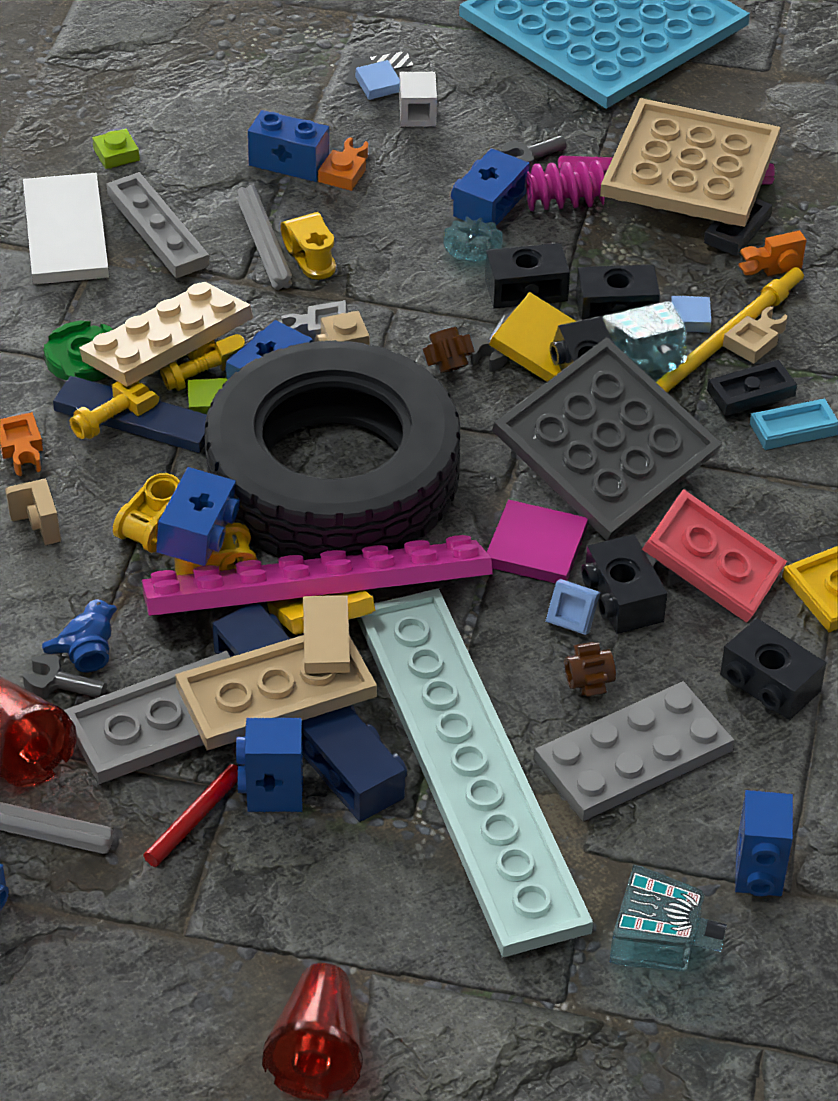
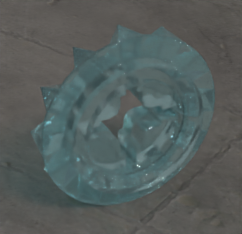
(457, 236)

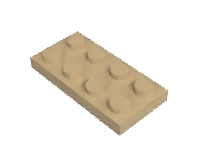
(165, 333)
(267, 685)

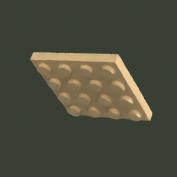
(691, 162)

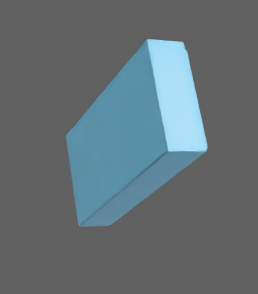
(794, 424)

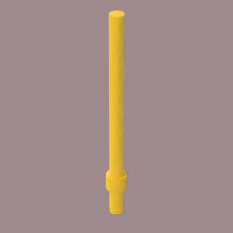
(771, 295)

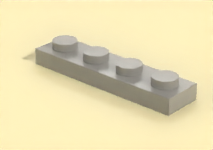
(158, 225)

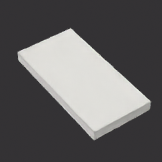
(65, 228)

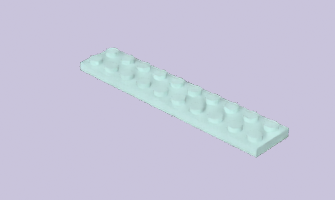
(474, 775)

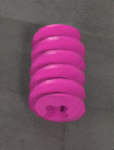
(564, 184)

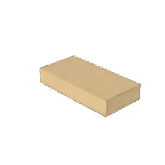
(326, 634)

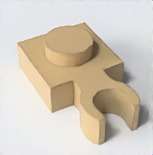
(755, 337)

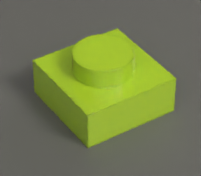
(115, 148)

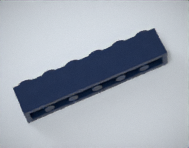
(333, 743)

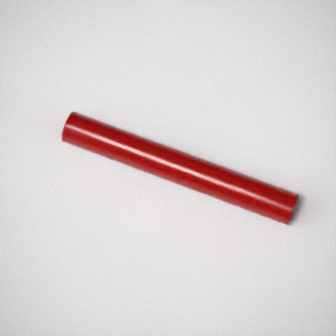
(192, 816)

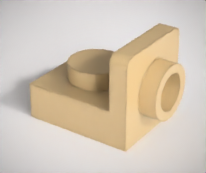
(35, 502)

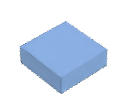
(378, 79)
(693, 312)
(572, 606)

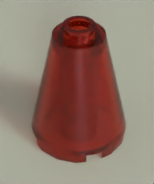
(32, 736)
(316, 1037)

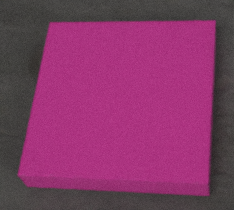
(537, 541)

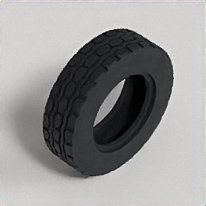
(335, 385)

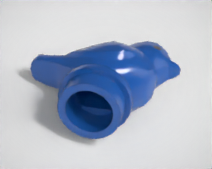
(85, 637)

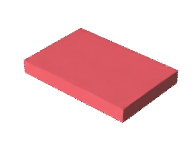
(714, 555)

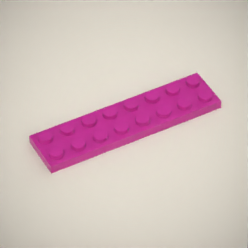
(326, 575)

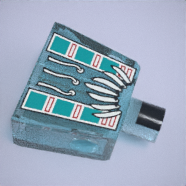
(650, 336)
(662, 923)

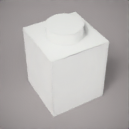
(418, 99)

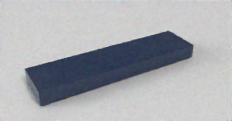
(162, 423)

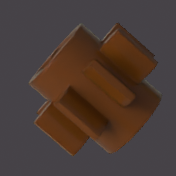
(448, 350)
(590, 669)

